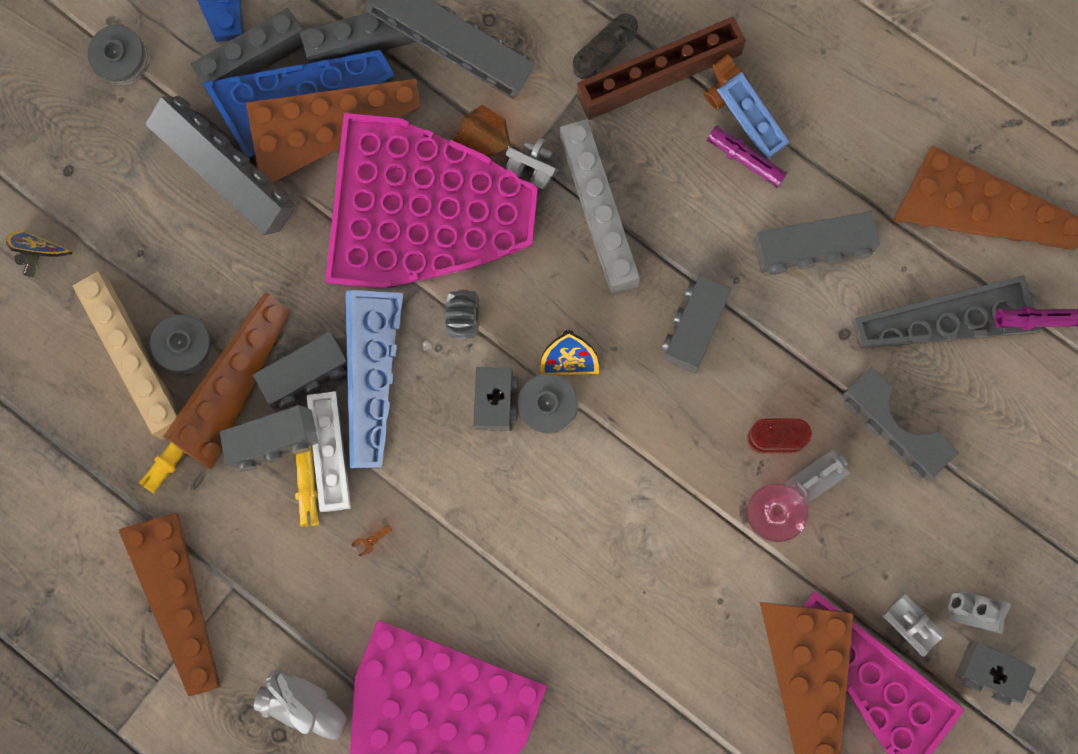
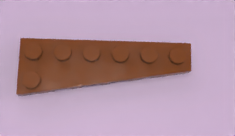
(227, 384)
(167, 578)

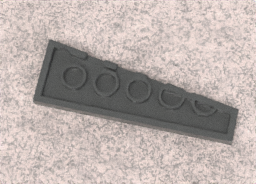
(947, 317)

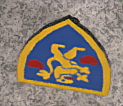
(31, 248)
(569, 356)

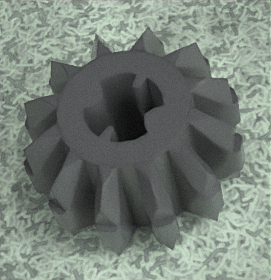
(462, 314)

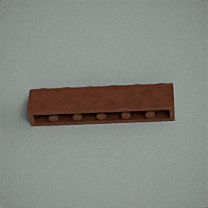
(659, 68)

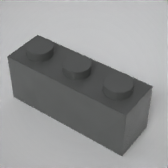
(695, 323)
(302, 371)
(269, 438)

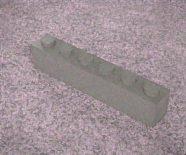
(599, 207)

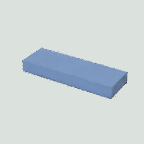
(753, 116)

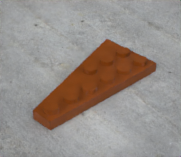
(309, 126)
(978, 203)
(812, 672)

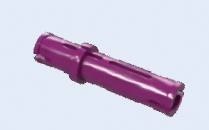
(736, 149)
(1027, 318)

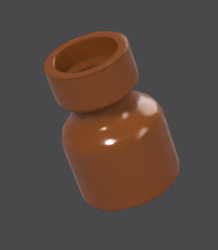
(724, 70)

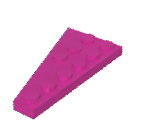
(892, 697)

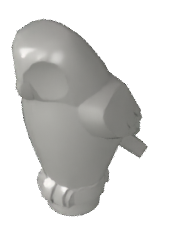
(299, 705)

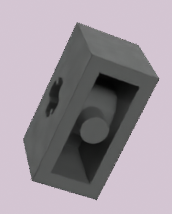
(487, 384)
(1013, 674)

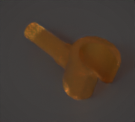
(370, 541)

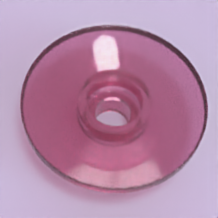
(774, 525)

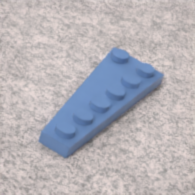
(370, 352)

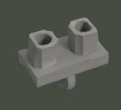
(543, 171)
(978, 611)
(913, 624)

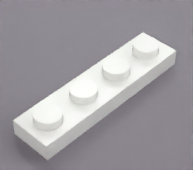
(329, 453)

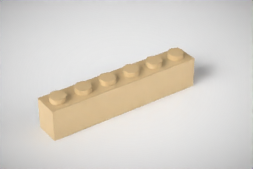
(128, 353)

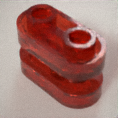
(779, 435)

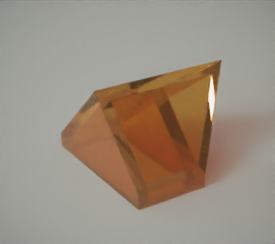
(483, 131)

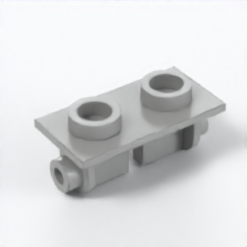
(819, 476)

